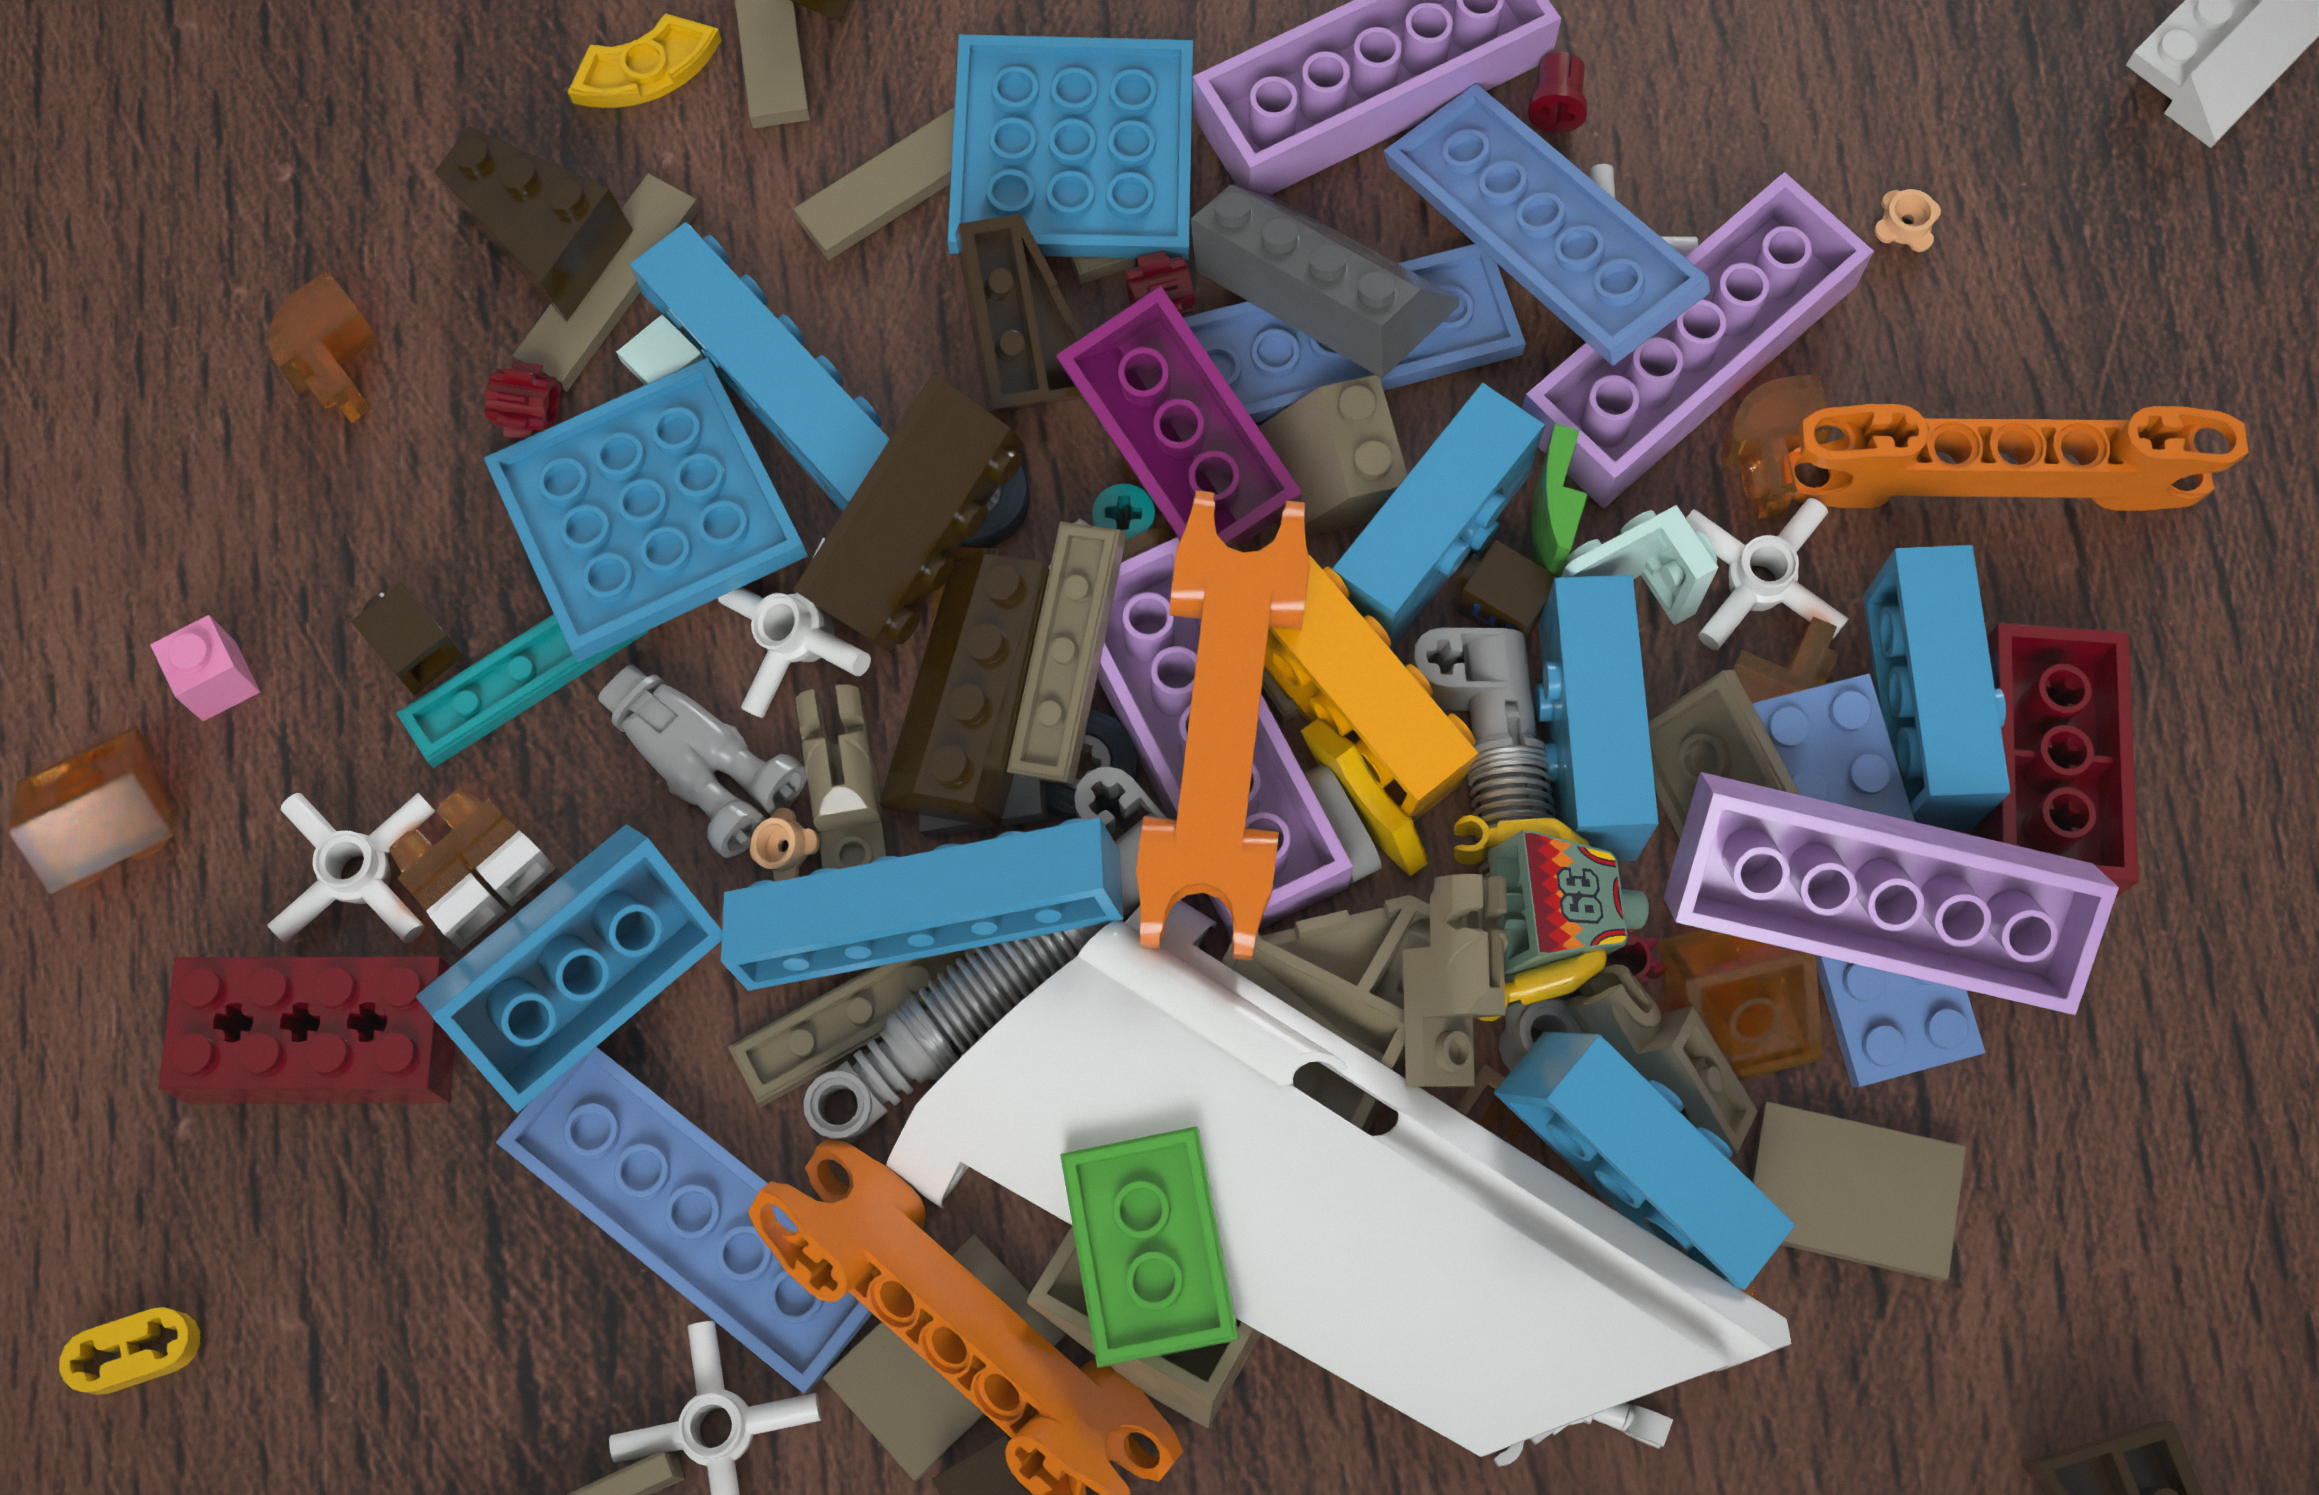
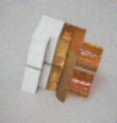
(443, 875)

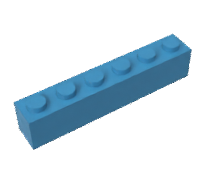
(763, 360)
(922, 904)

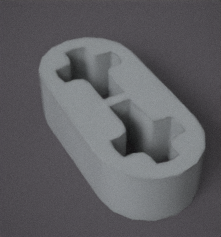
(1344, 822)

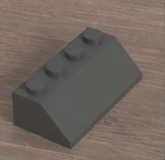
(1316, 278)

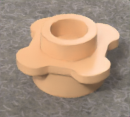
(1913, 206)
(769, 839)

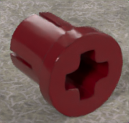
(1559, 96)

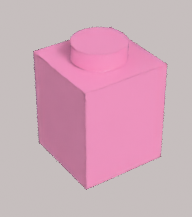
(205, 668)

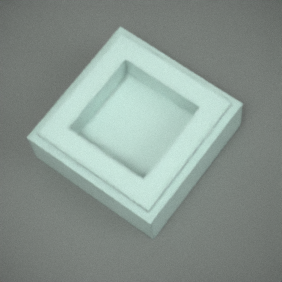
(658, 351)

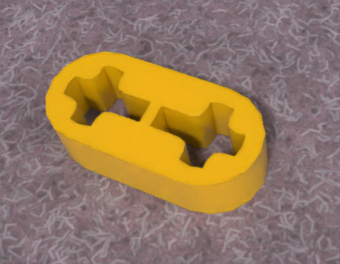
(125, 1337)

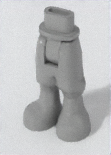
(687, 749)

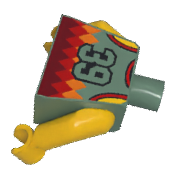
(1560, 903)

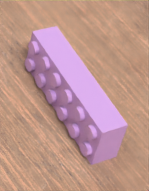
(1359, 80)
(1769, 282)
(1150, 682)
(1889, 893)

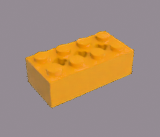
(1357, 685)

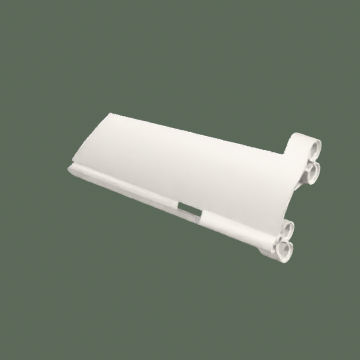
(1394, 1259)

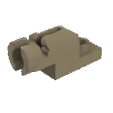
(842, 782)
(1454, 979)
(1667, 1049)

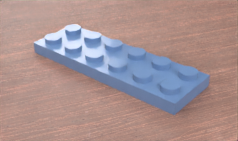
(1547, 224)
(1277, 364)
(1843, 755)
(679, 1210)

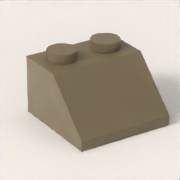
(1339, 452)

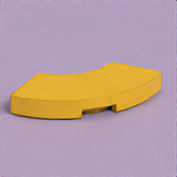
(646, 66)
(1380, 815)

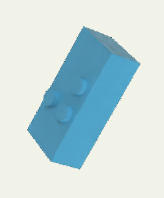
(1441, 511)
(1937, 684)
(1597, 713)
(571, 966)
(1644, 1153)

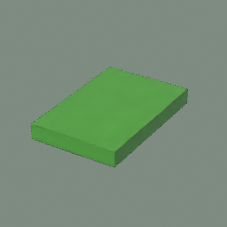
(1149, 1247)

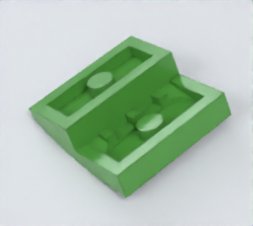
(1555, 507)

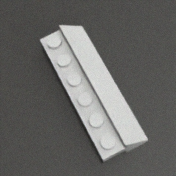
(2223, 57)

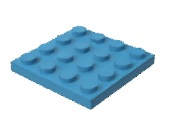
(1075, 141)
(644, 509)

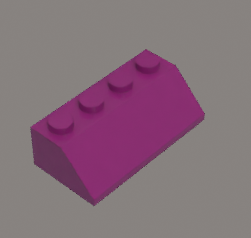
(1179, 420)

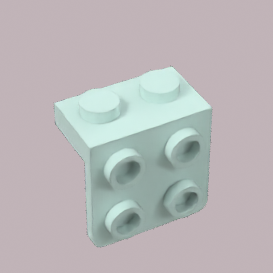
(1660, 549)

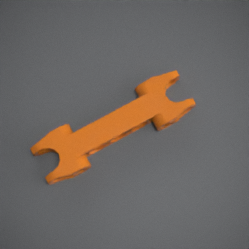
(2121, 462)
(1208, 843)
(873, 1246)

